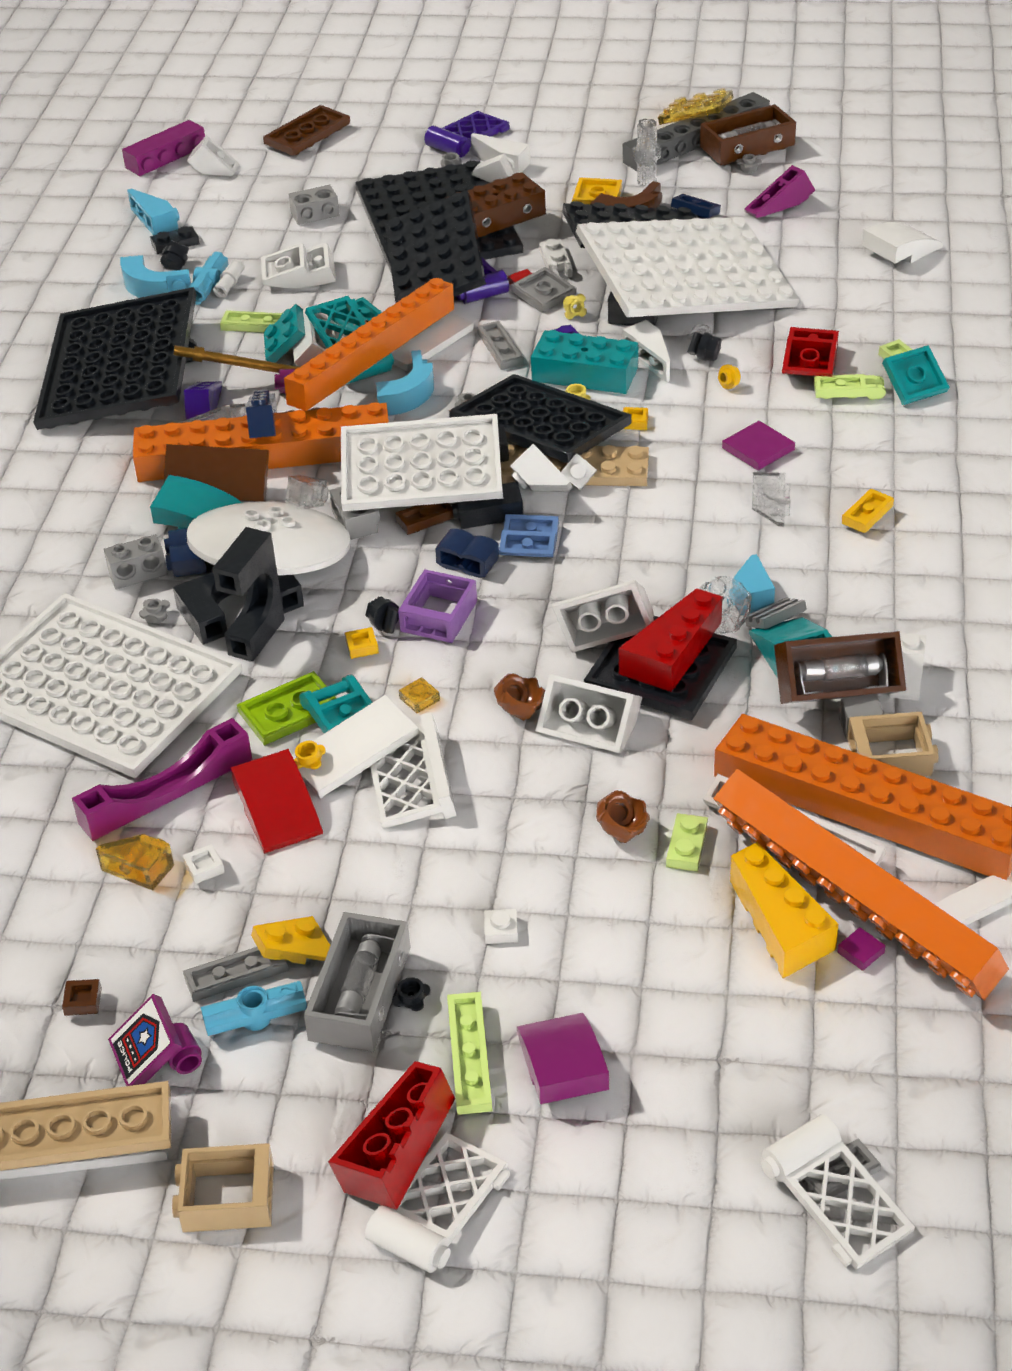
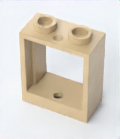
(895, 727)
(224, 1161)

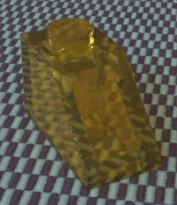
(137, 859)

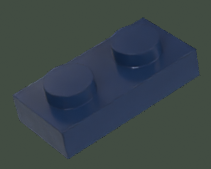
(700, 207)

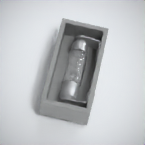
(357, 982)

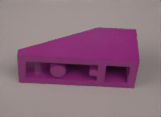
(784, 193)

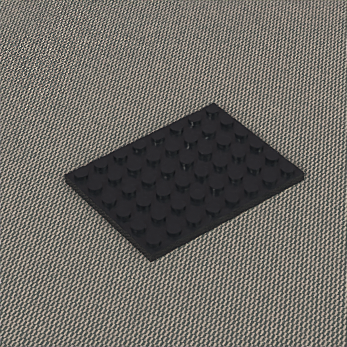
(405, 192)
(116, 359)

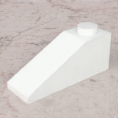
(489, 147)
(651, 348)

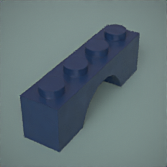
(261, 414)

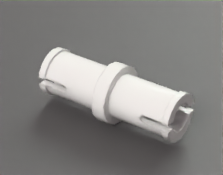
(228, 278)

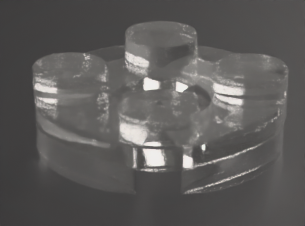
(737, 599)

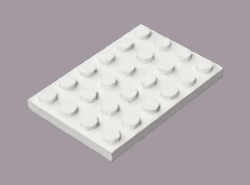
(420, 462)

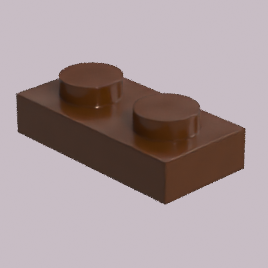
(423, 516)

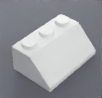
(311, 343)
(604, 615)
(588, 713)

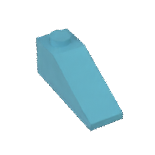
(153, 212)

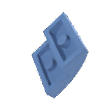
(529, 535)

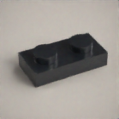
(184, 235)

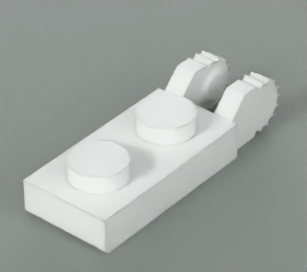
(555, 257)

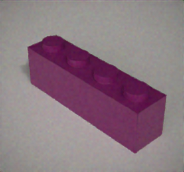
(162, 147)

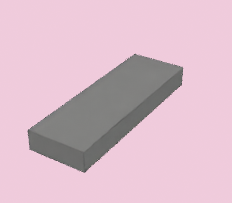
(500, 345)
(231, 973)

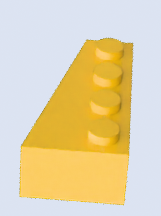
(782, 910)

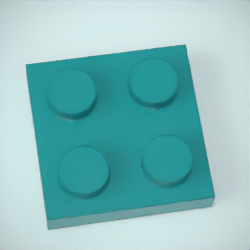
(284, 333)
(915, 375)

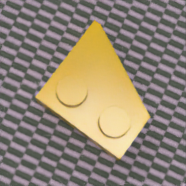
(291, 940)

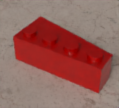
(672, 641)
(394, 1137)

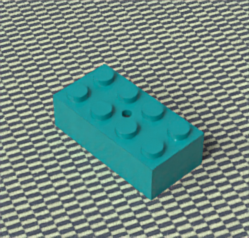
(584, 360)

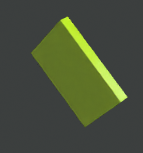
(279, 709)

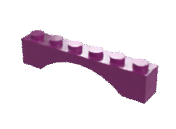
(111, 807)

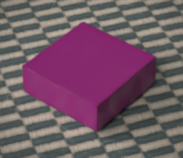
(861, 948)

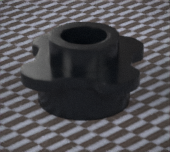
(409, 987)

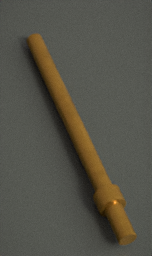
(199, 354)

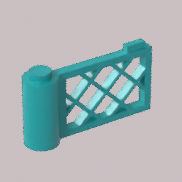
(329, 308)

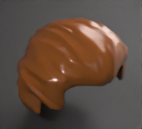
(519, 695)
(622, 815)

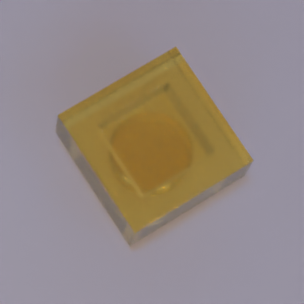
(419, 695)

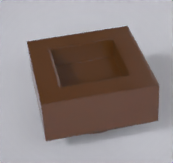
(81, 997)

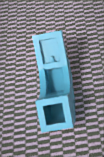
(145, 282)
(410, 391)

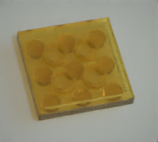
(695, 107)

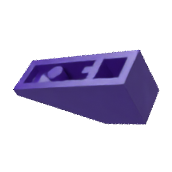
(201, 398)

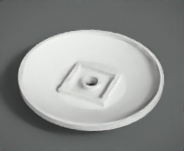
(301, 537)

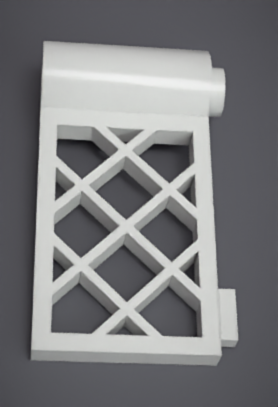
(812, 1148)
(413, 1232)

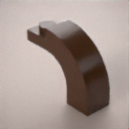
(650, 197)

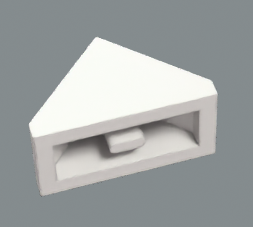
(493, 169)

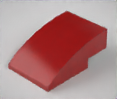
(810, 352)
(276, 801)

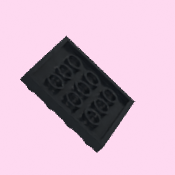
(689, 692)

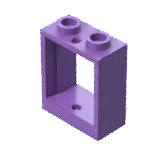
(432, 623)

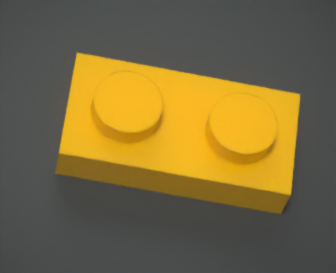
(867, 510)

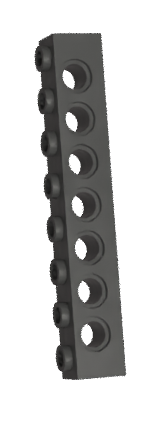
(685, 134)

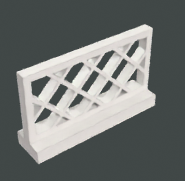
(435, 771)

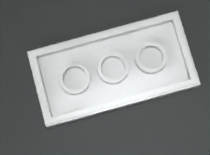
(432, 340)
(358, 744)

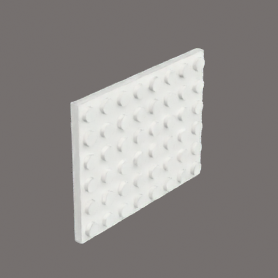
(685, 266)
(106, 683)

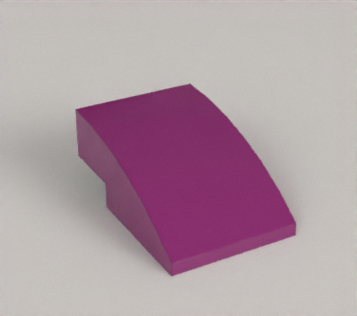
(563, 1058)

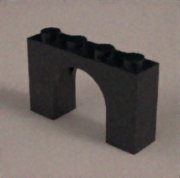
(491, 511)
(251, 567)
(199, 603)

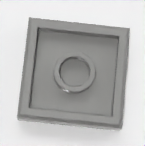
(543, 289)

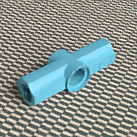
(208, 276)
(254, 1008)

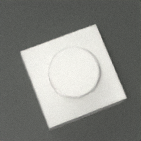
(578, 471)
(203, 863)
(500, 926)

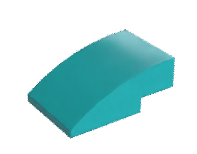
(186, 499)

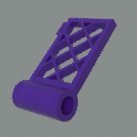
(457, 135)
(496, 284)

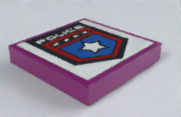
(145, 1042)

